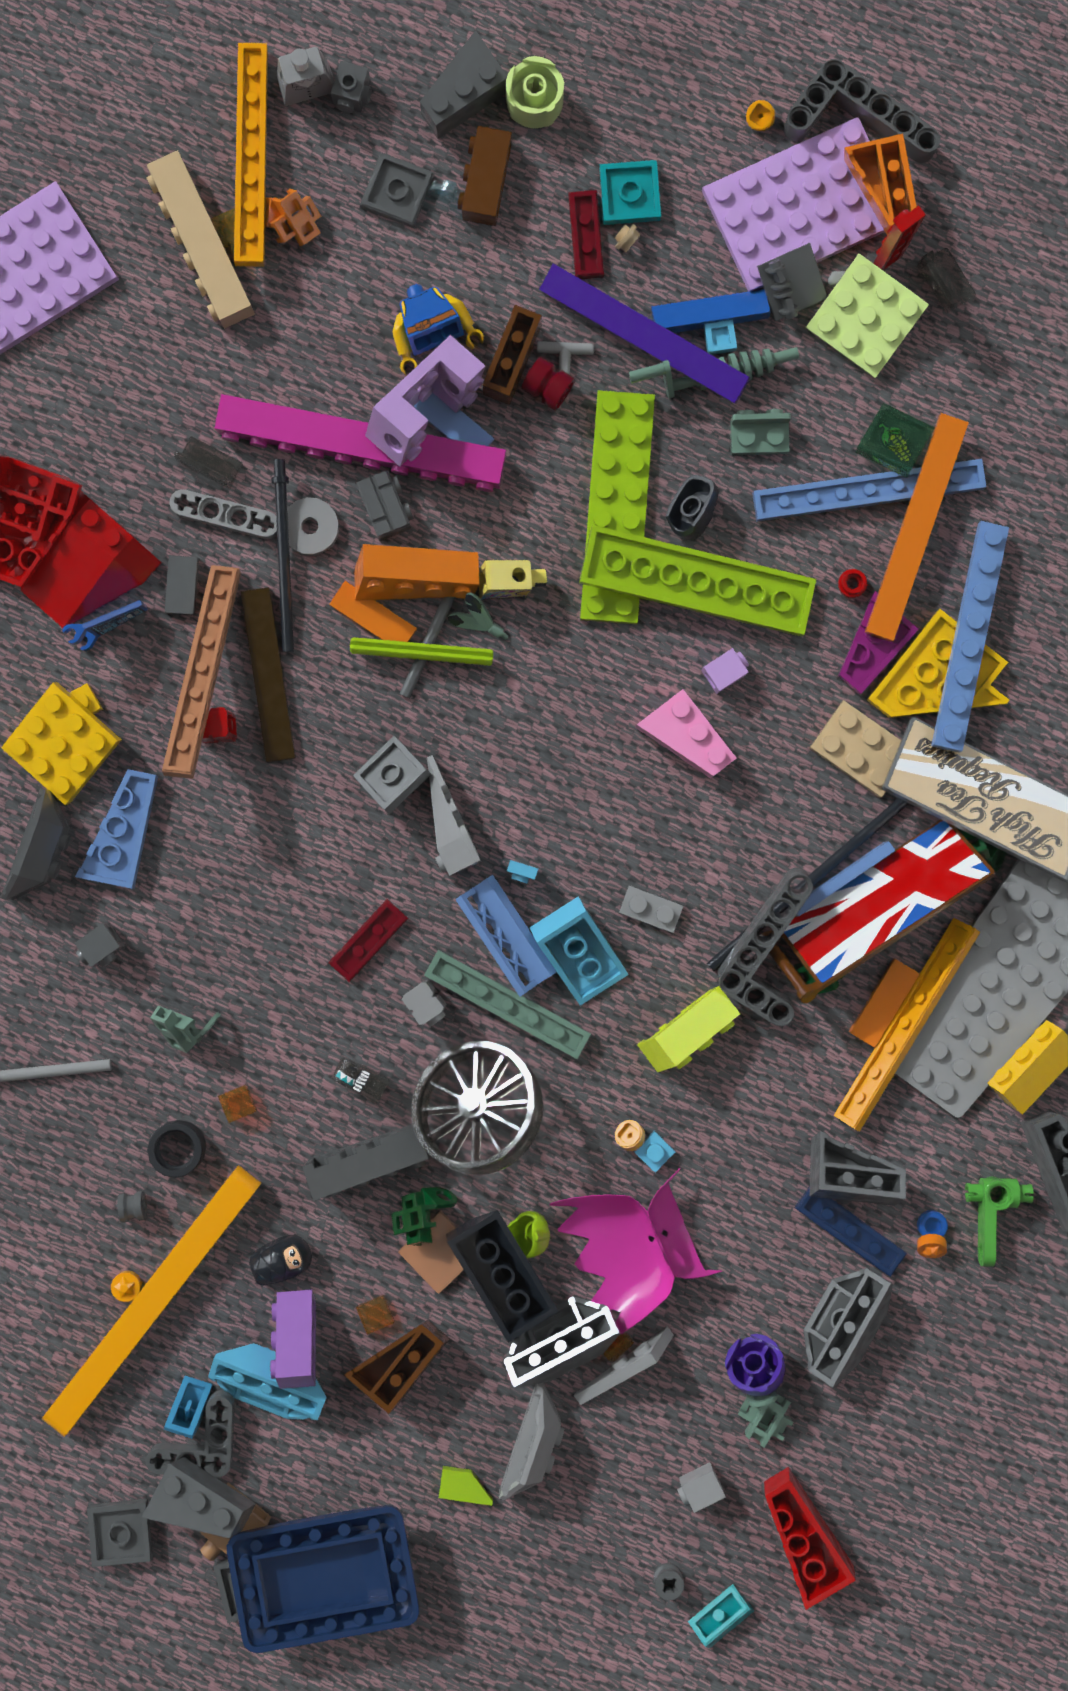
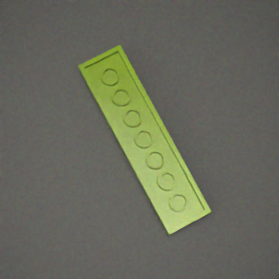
(618, 488)
(697, 580)

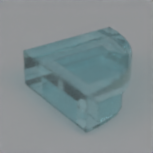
(446, 191)

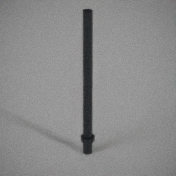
(280, 481)

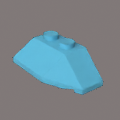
(247, 1377)

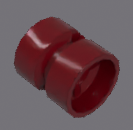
(546, 382)

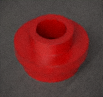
(861, 581)

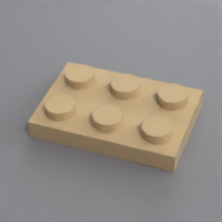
(857, 747)

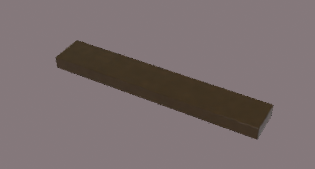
(268, 675)

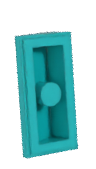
(720, 1616)

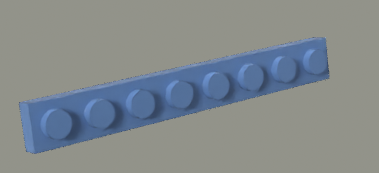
(857, 491)
(970, 637)

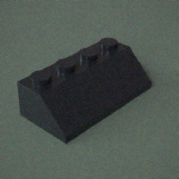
(501, 1274)

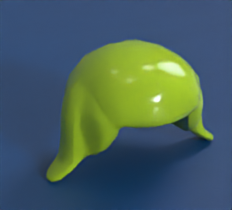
(536, 1234)

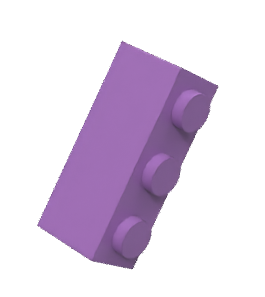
(294, 1339)

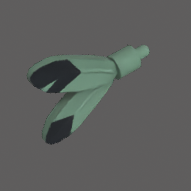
(478, 619)

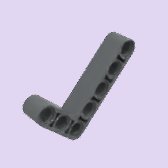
(871, 98)
(762, 946)

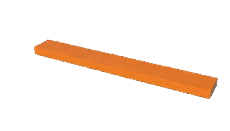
(916, 527)

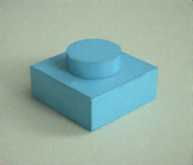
(720, 337)
(521, 871)
(655, 1151)

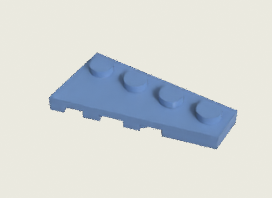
(121, 837)

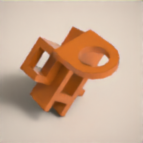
(300, 223)

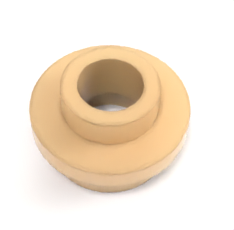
(626, 237)

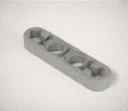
(226, 510)

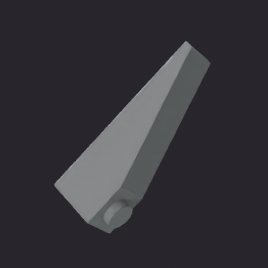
(452, 837)

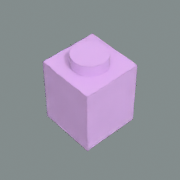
(725, 670)

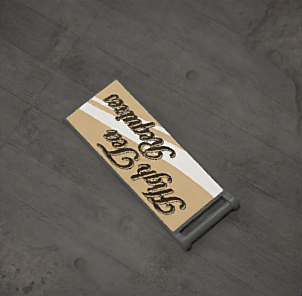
(983, 798)

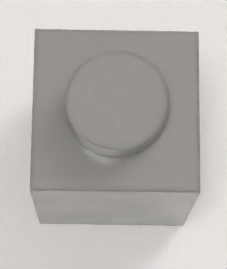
(700, 1488)

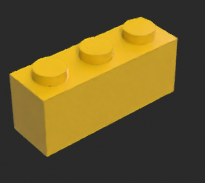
(1032, 1067)

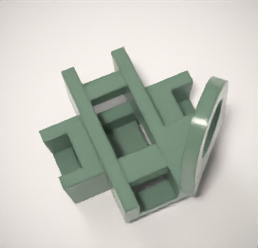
(180, 1029)
(760, 1415)

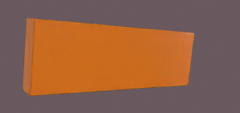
(372, 615)
(884, 1002)

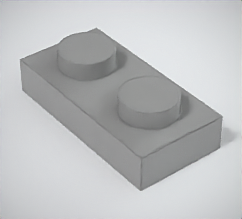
(651, 909)

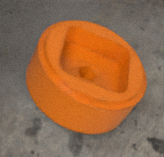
(932, 1246)

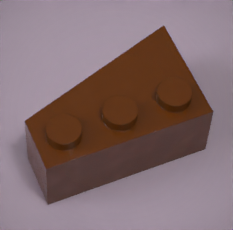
(397, 1367)

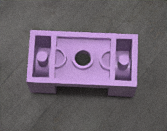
(448, 373)

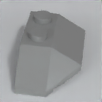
(534, 1445)

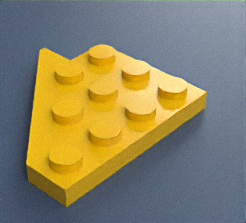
(919, 675)

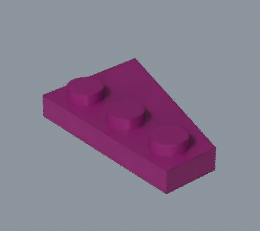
(871, 654)

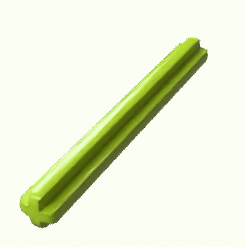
(421, 651)

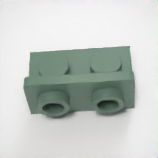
(760, 432)

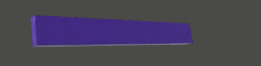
(644, 333)

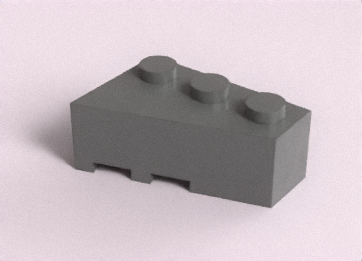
(464, 87)
(851, 1175)
(198, 1501)

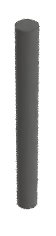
(430, 638)

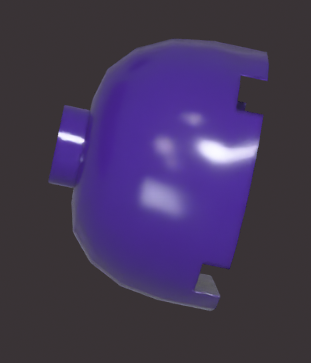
(755, 1365)

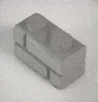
(425, 1004)

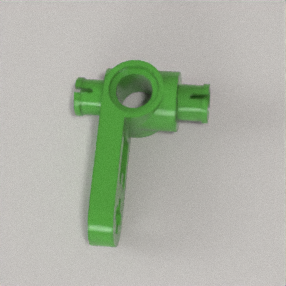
(1010, 1197)

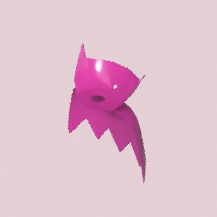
(619, 1248)

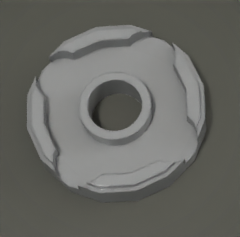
(327, 530)

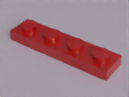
(899, 237)

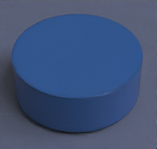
(932, 1223)

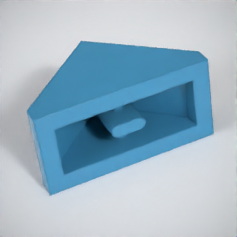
(188, 1407)

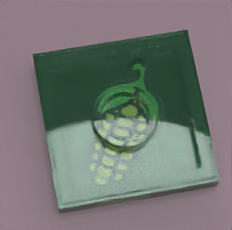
(895, 440)

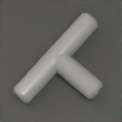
(565, 350)

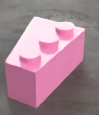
(687, 734)

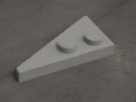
(627, 1366)

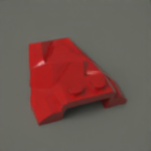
(32, 516)

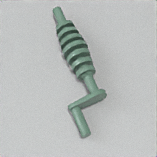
(745, 366)

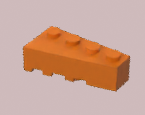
(414, 573)

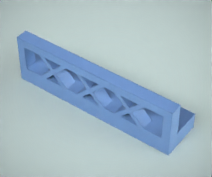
(847, 875)
(509, 933)

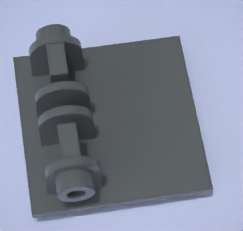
(792, 282)

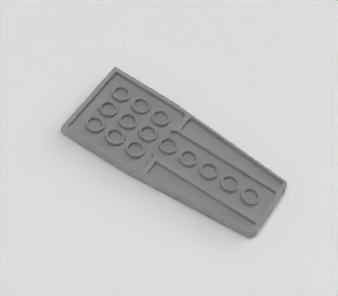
(998, 992)

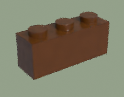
(485, 175)
(512, 354)

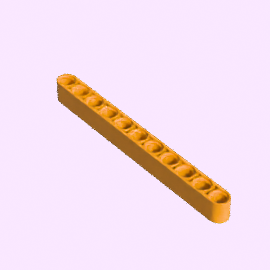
(151, 1301)

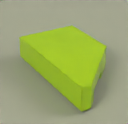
(463, 1486)

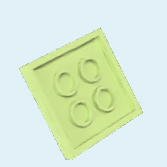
(867, 315)

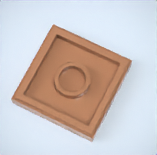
(435, 1260)

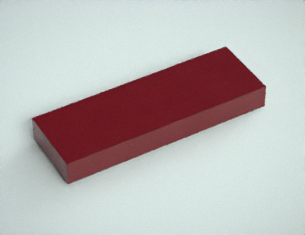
(586, 234)
(368, 940)

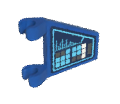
(99, 626)

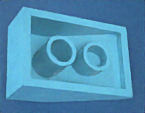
(578, 951)

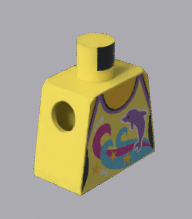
(497, 578)

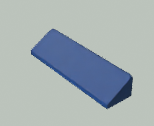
(696, 313)

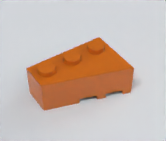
(883, 176)

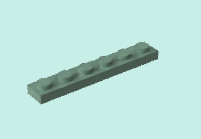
(507, 1004)

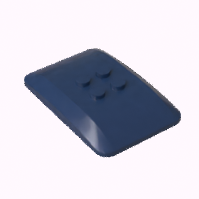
(322, 1578)

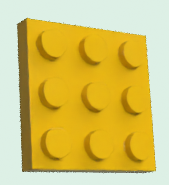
(61, 743)

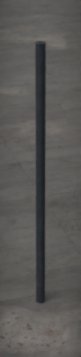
(828, 865)

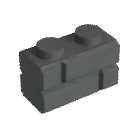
(384, 506)

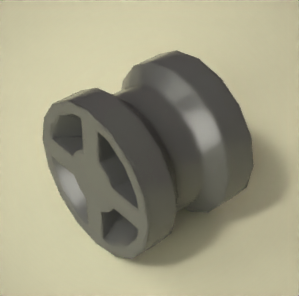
(132, 1206)
(668, 1574)

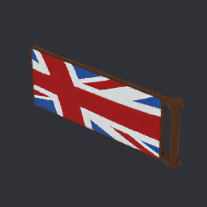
(881, 906)

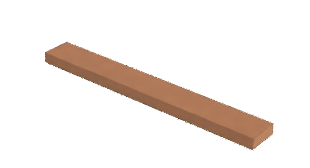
(201, 672)

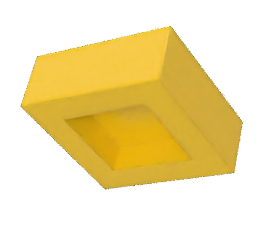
(87, 697)

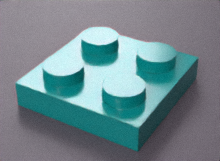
(630, 192)

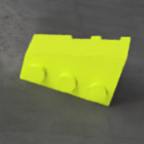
(690, 1031)

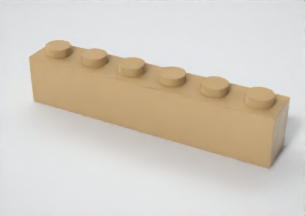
(200, 239)

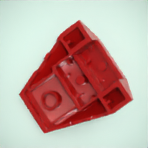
(88, 566)

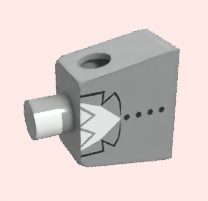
(304, 75)

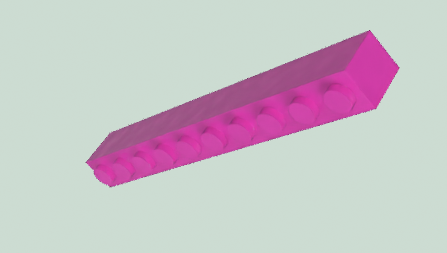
(346, 441)

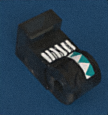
(361, 1079)

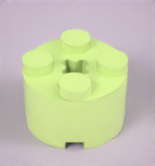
(531, 108)

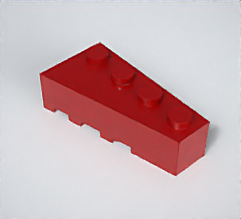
(812, 1549)

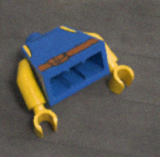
(428, 320)

